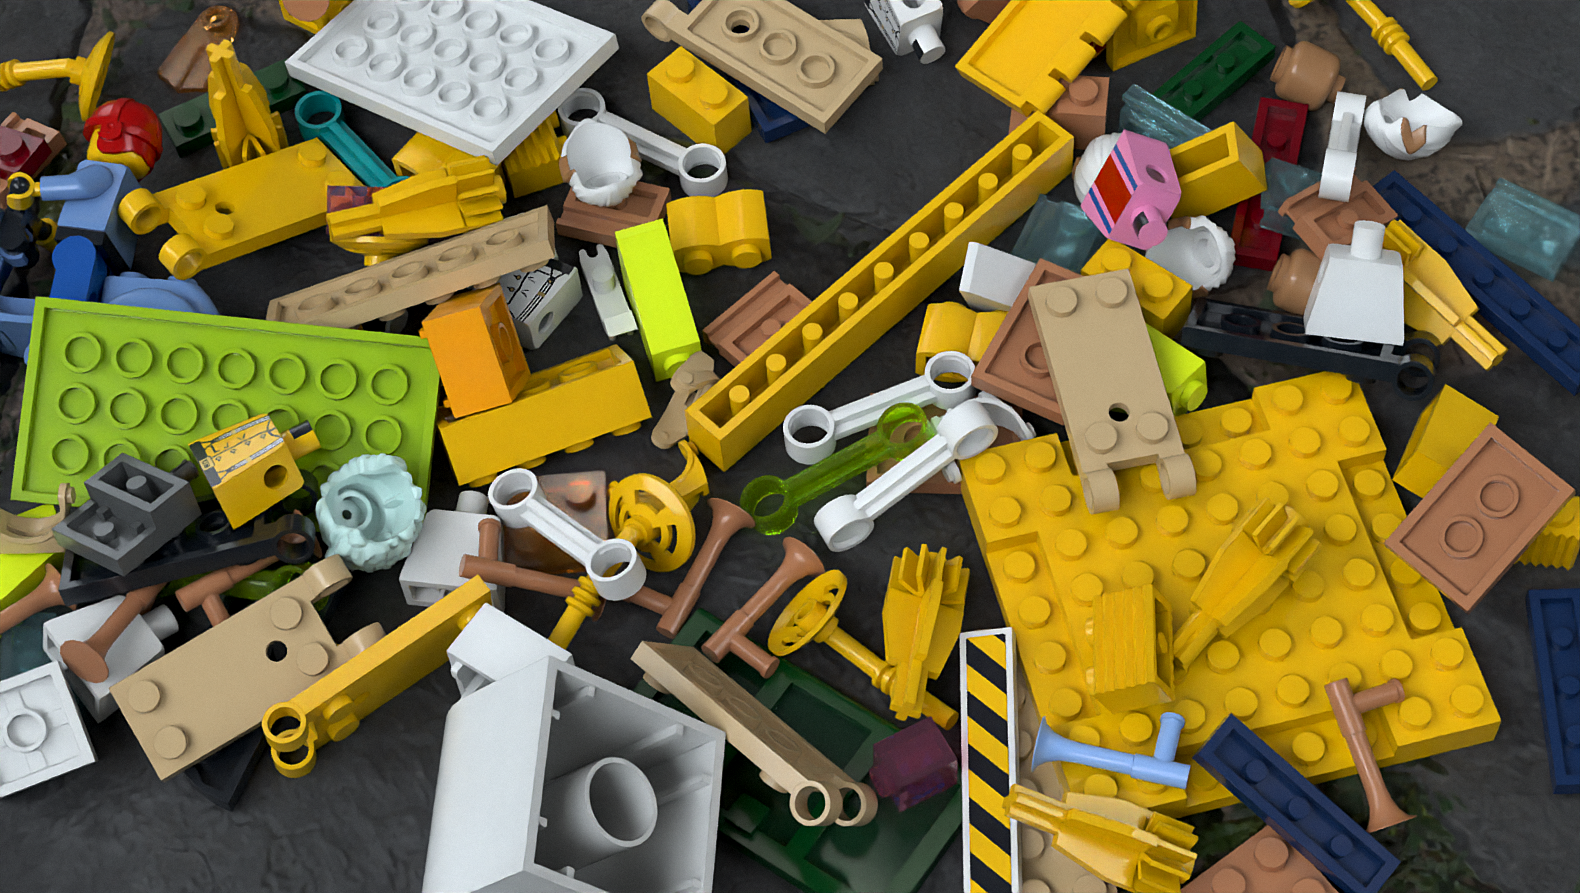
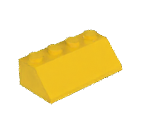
(552, 412)

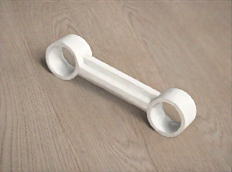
(652, 146)
(1342, 147)
(867, 411)
(960, 436)
(567, 534)

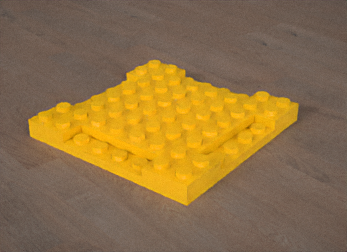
(1346, 616)

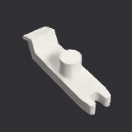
(607, 293)

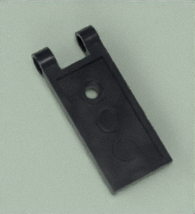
(1280, 337)
(201, 547)

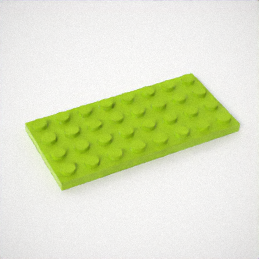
(161, 378)

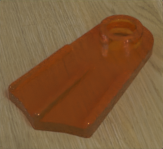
(188, 63)

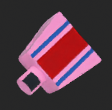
(1134, 192)

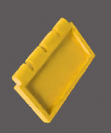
(1036, 46)

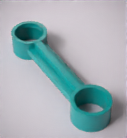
(342, 139)

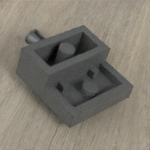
(130, 513)

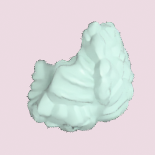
(378, 508)

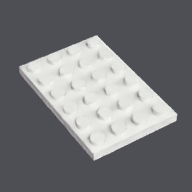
(455, 68)

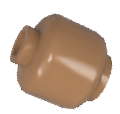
(1307, 75)
(1293, 280)

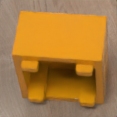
(476, 350)

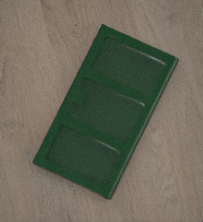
(883, 856)

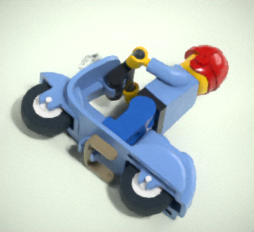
(90, 241)

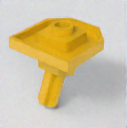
(1151, 29)

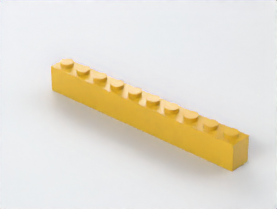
(878, 291)

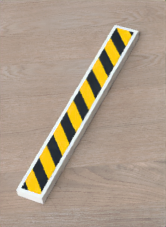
(989, 761)

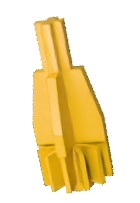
(240, 109)
(428, 204)
(1438, 300)
(1246, 575)
(921, 622)
(1111, 838)

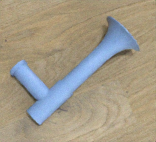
(1155, 769)

